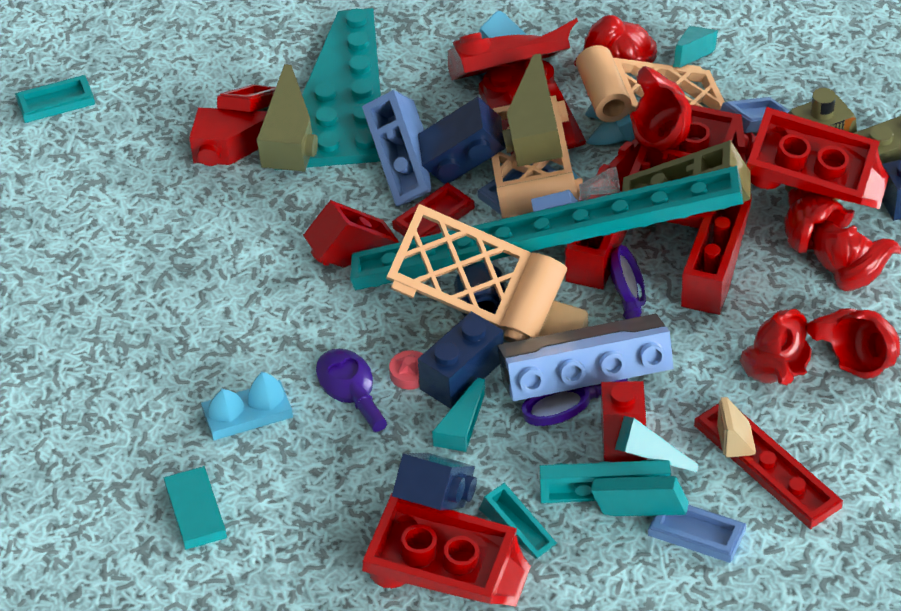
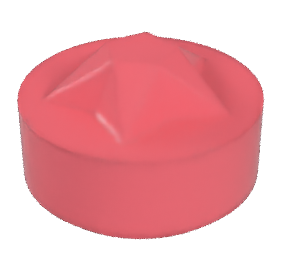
(404, 369)

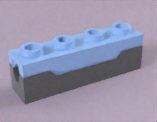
(585, 357)

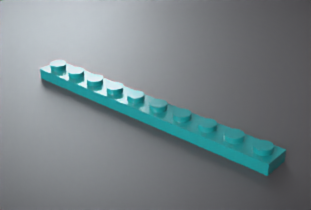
(564, 224)

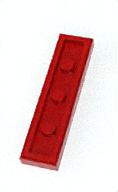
(779, 473)

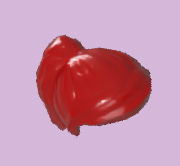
(622, 39)
(662, 112)
(806, 211)
(851, 255)
(859, 340)
(778, 349)

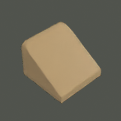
(564, 318)
(734, 430)

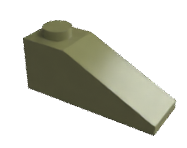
(532, 120)
(286, 132)
(700, 162)

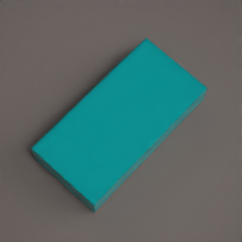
(55, 98)
(640, 496)
(195, 507)

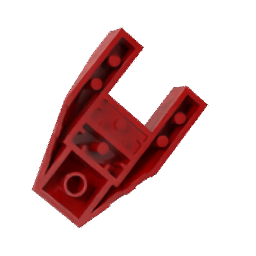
(720, 233)

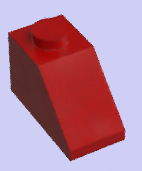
(224, 135)
(343, 231)
(617, 401)

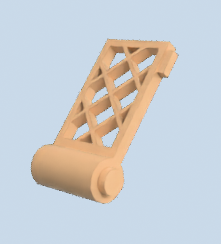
(614, 91)
(516, 194)
(527, 295)

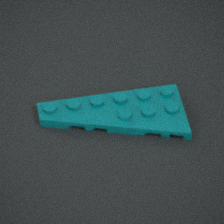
(339, 87)

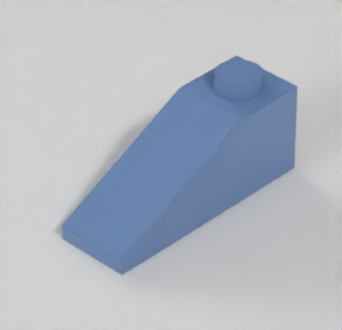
(395, 132)

